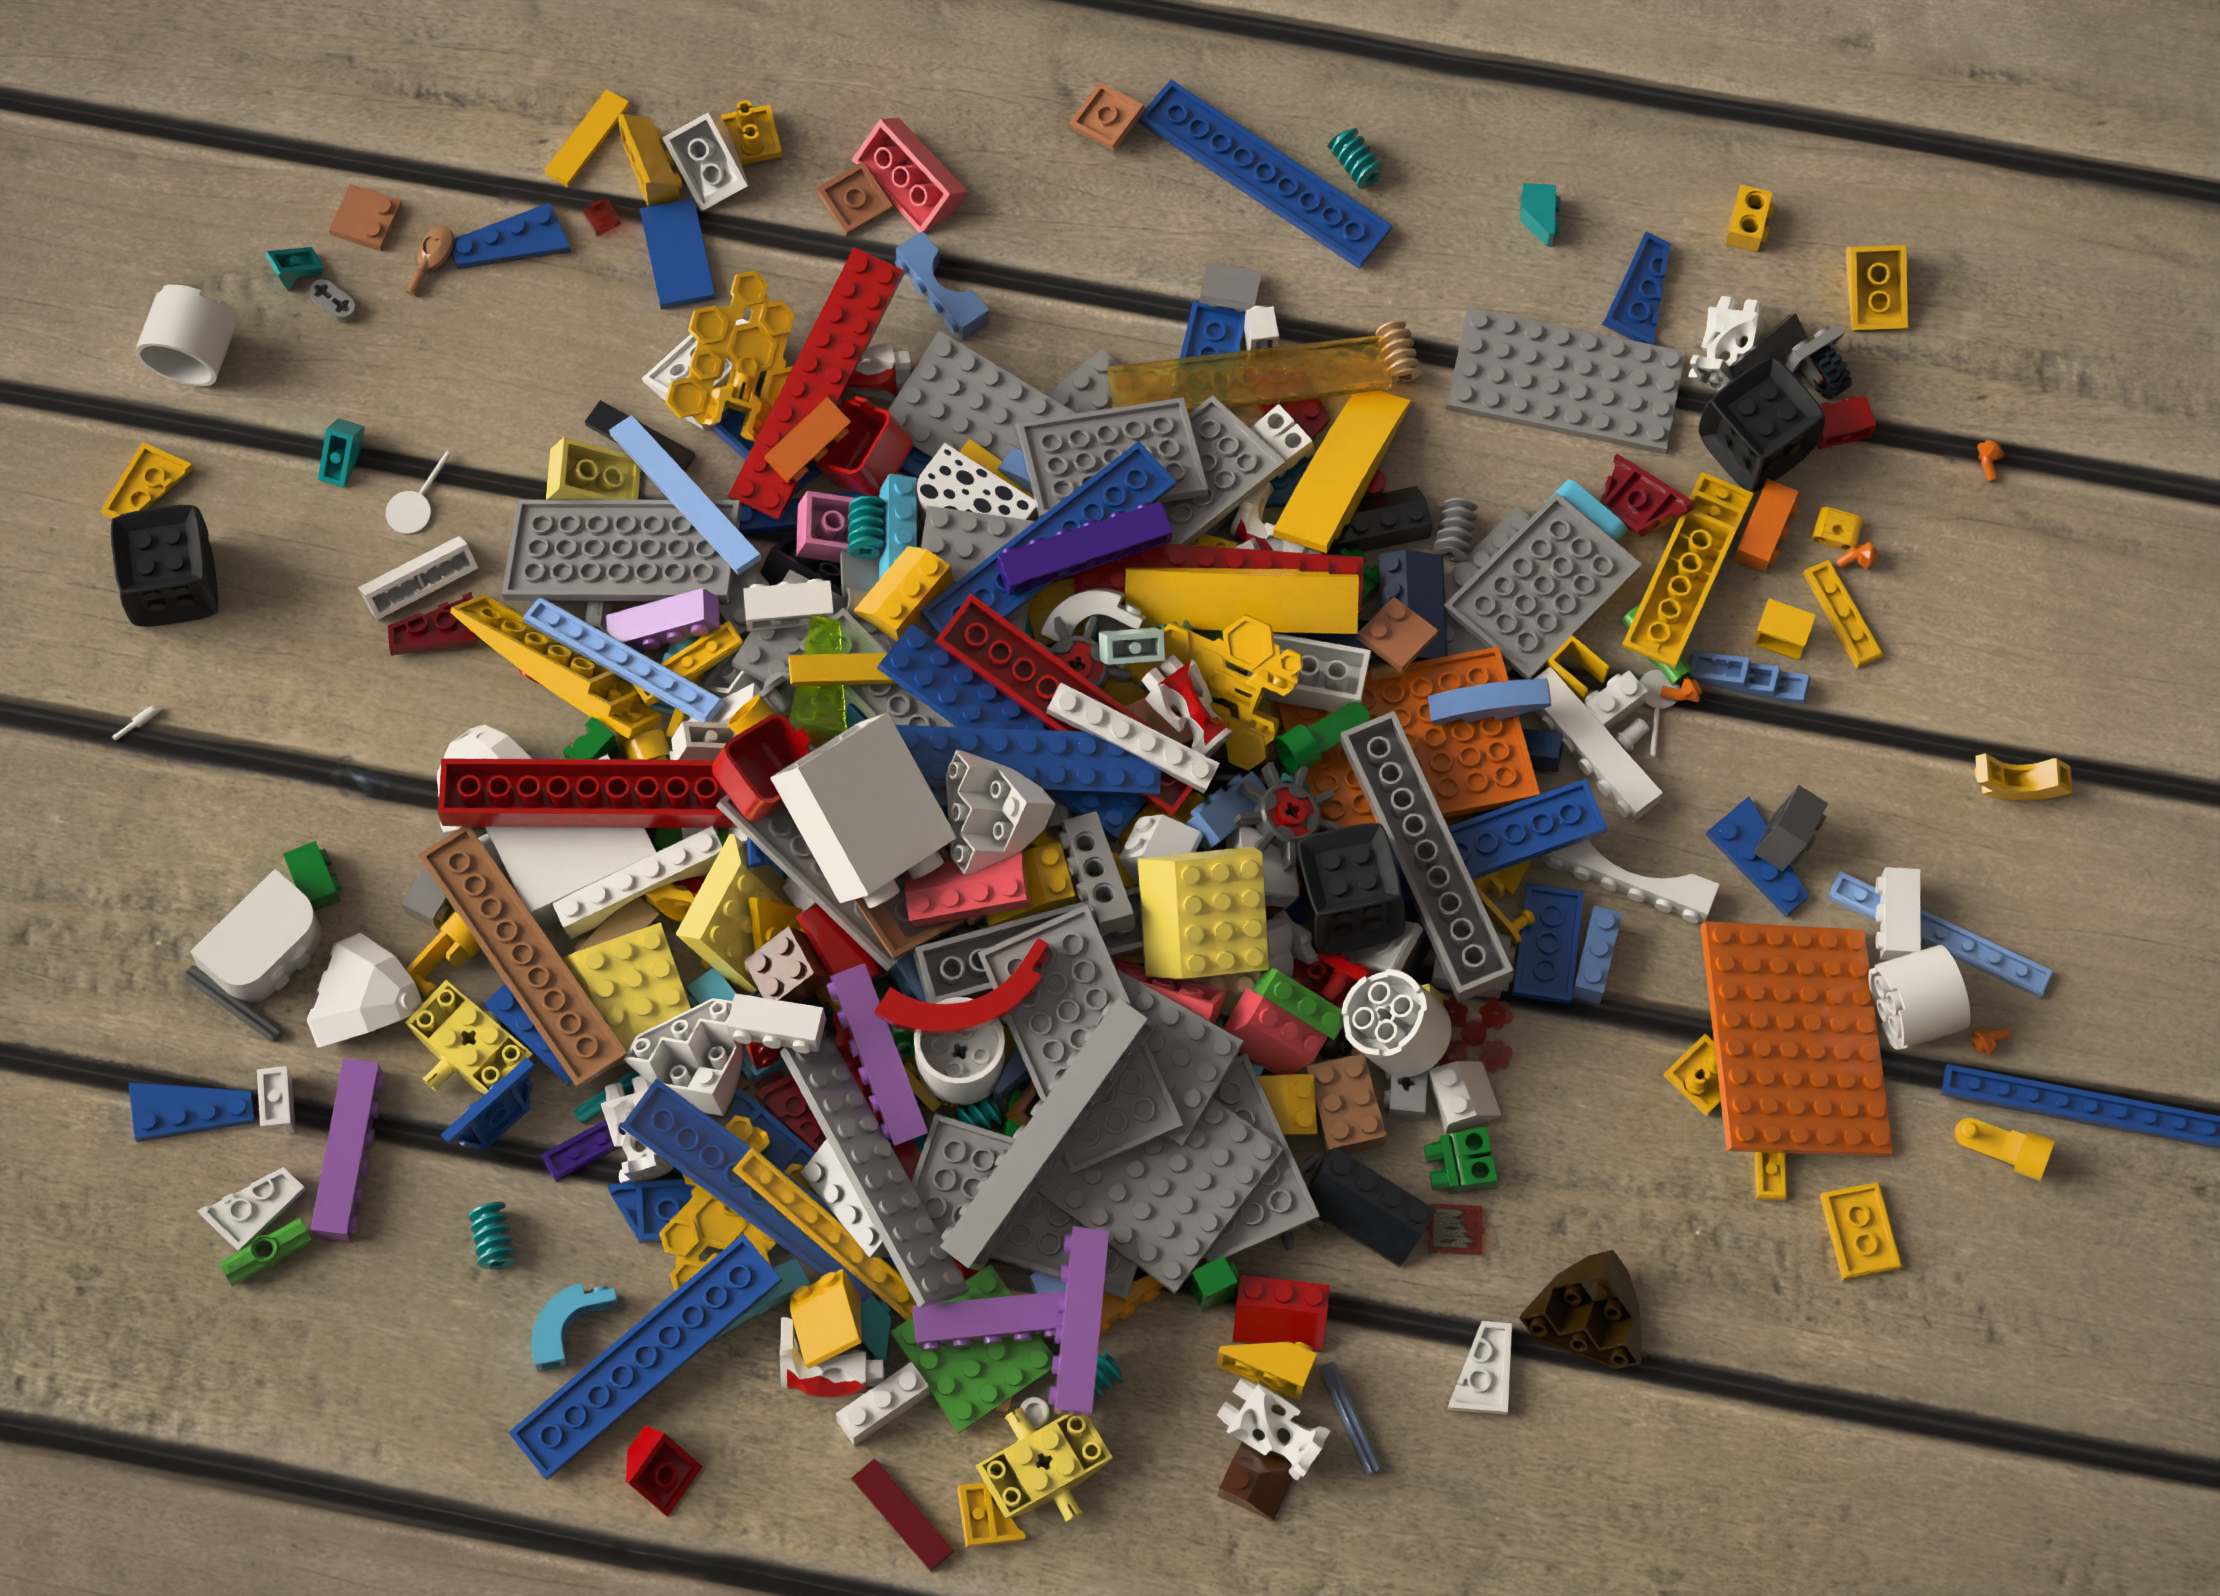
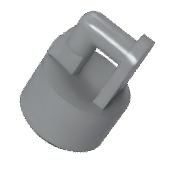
(779, 692)

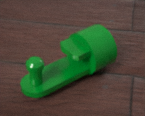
(1305, 745)

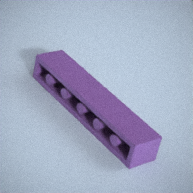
(877, 1054)
(347, 1150)
(987, 1320)
(1081, 1321)

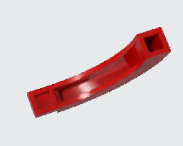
(969, 1015)

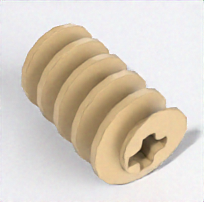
(1399, 352)

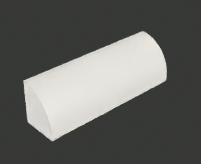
(418, 577)

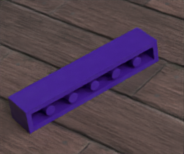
(1084, 547)

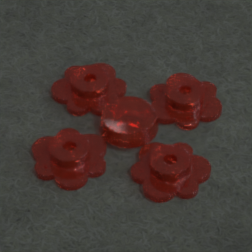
(1475, 1033)

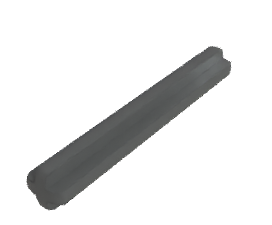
(233, 1005)

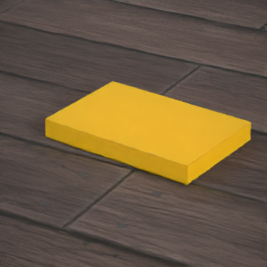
(1860, 1231)

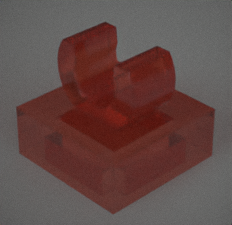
(601, 216)

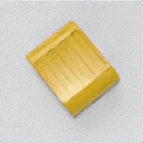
(1837, 529)

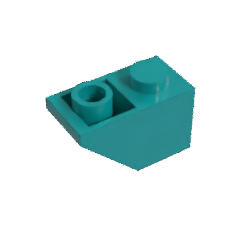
(1538, 211)

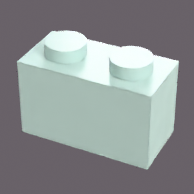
(1131, 646)

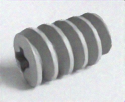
(1455, 529)

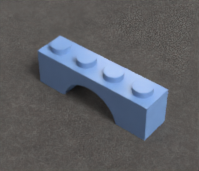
(962, 311)

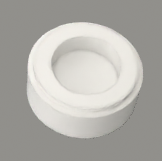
(1036, 1411)

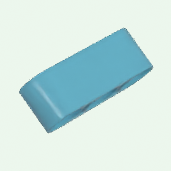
(1593, 510)

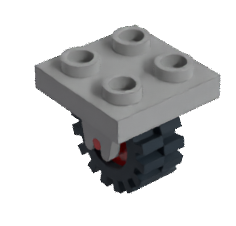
(1821, 362)

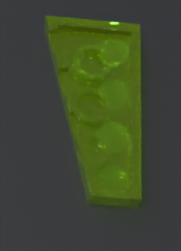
(821, 706)

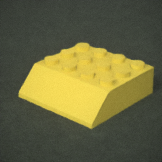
(1203, 913)
(720, 917)
(631, 982)

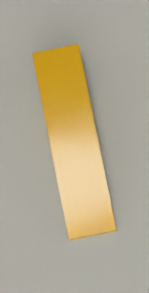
(1341, 470)
(1687, 570)
(1221, 596)
(558, 667)

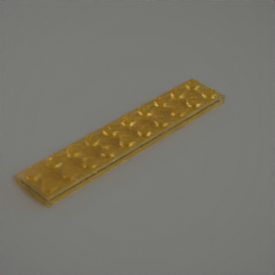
(1257, 375)

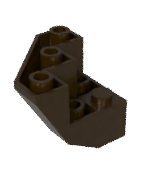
(1590, 1312)

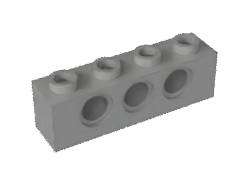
(1088, 831)

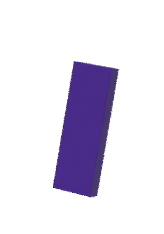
(579, 1151)

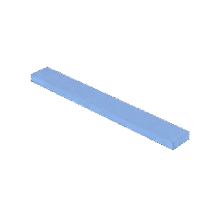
(685, 495)
(623, 661)
(1959, 942)

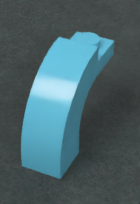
(559, 1315)

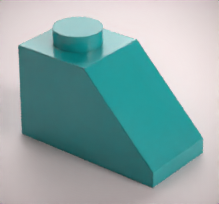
(340, 451)
(876, 1329)

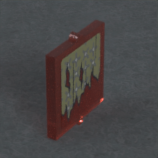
(1456, 1229)

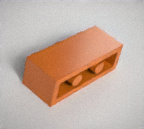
(808, 441)
(1767, 526)

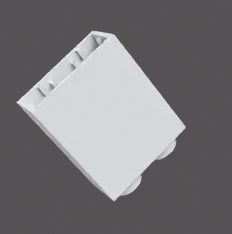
(865, 811)
(562, 860)

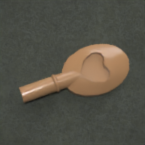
(431, 255)

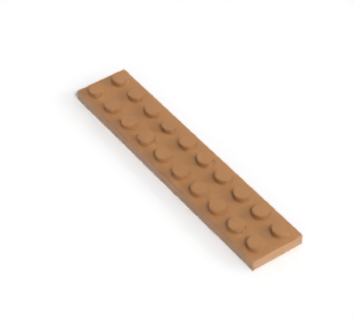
(523, 956)

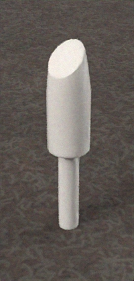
(139, 721)

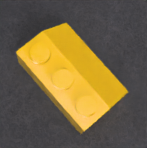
(649, 160)
(904, 590)

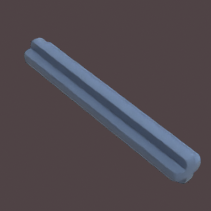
(1350, 1418)

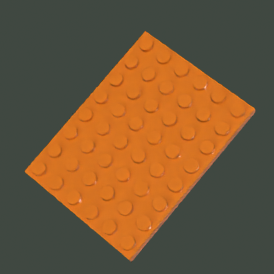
(1464, 763)
(1796, 1040)

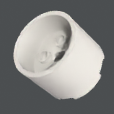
(186, 336)
(1920, 997)
(1411, 1038)
(957, 1079)

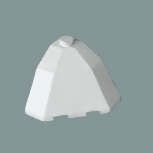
(361, 992)

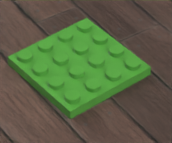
(981, 1376)

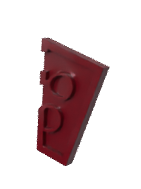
(430, 631)
(791, 1107)

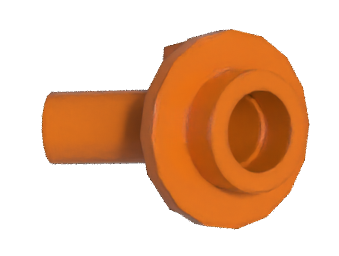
(1989, 452)
(1864, 554)
(1689, 691)
(1985, 1041)

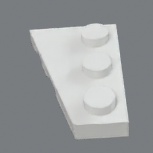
(250, 1211)
(1486, 1373)

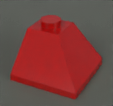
(659, 1469)

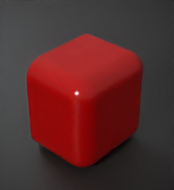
(869, 451)
(755, 756)

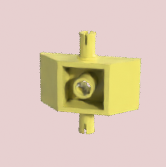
(452, 1020)
(1073, 1456)

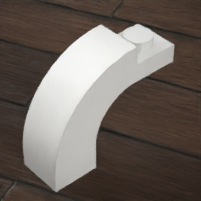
(1089, 603)

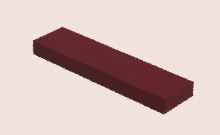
(902, 1515)

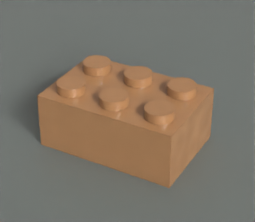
(1347, 1105)

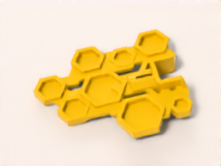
(749, 348)
(1252, 647)
(710, 1222)

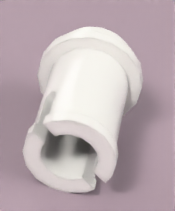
(1632, 734)

